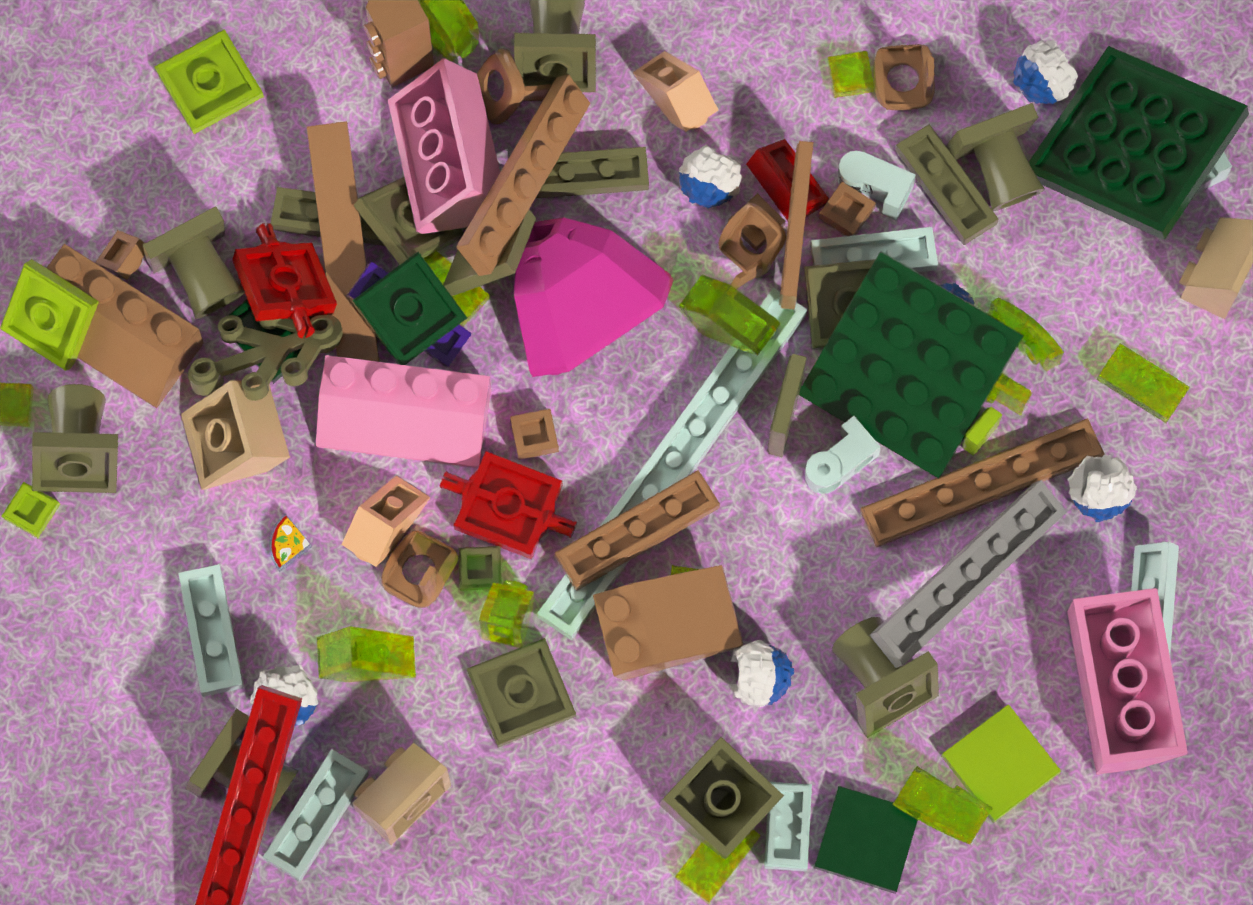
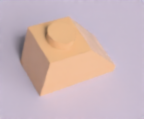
(677, 91)
(384, 520)

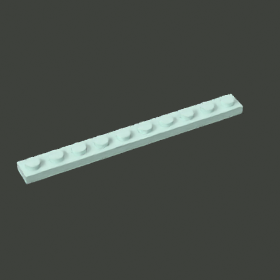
(680, 453)

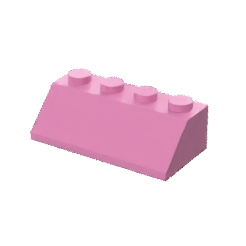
(444, 146)
(402, 411)
(1126, 680)

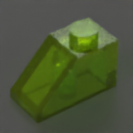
(451, 27)
(728, 315)
(507, 613)
(365, 655)

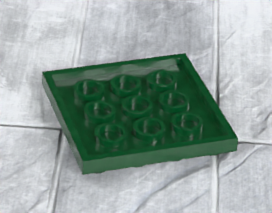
(1137, 142)
(911, 364)

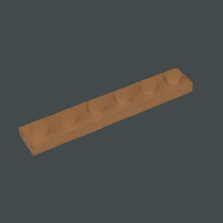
(523, 175)

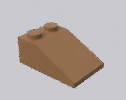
(667, 621)

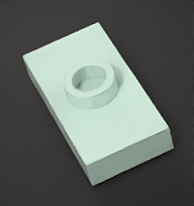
(789, 828)

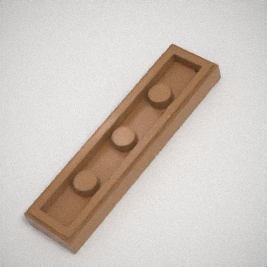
(796, 225)
(637, 530)

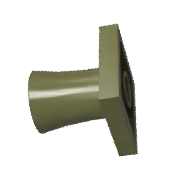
(556, 46)
(1001, 156)
(196, 262)
(75, 452)
(887, 690)
(222, 757)

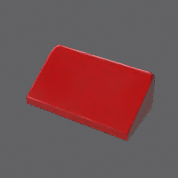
(774, 171)

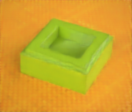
(981, 430)
(30, 510)

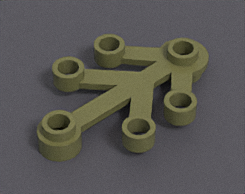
(269, 350)

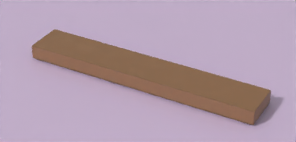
(341, 233)
(980, 483)

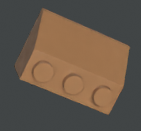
(398, 39)

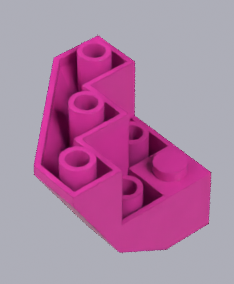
(581, 292)

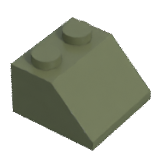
(721, 799)

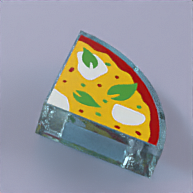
(286, 543)

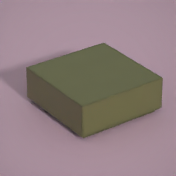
(479, 567)

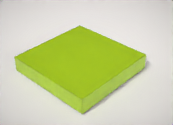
(209, 81)
(49, 314)
(1001, 762)

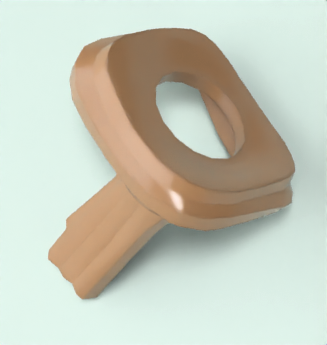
(915, 56)
(514, 87)
(731, 244)
(435, 577)

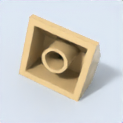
(1222, 266)
(233, 435)
(401, 792)

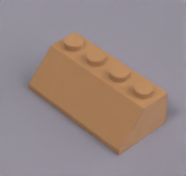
(130, 333)

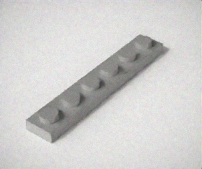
(967, 574)

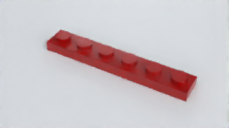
(249, 797)

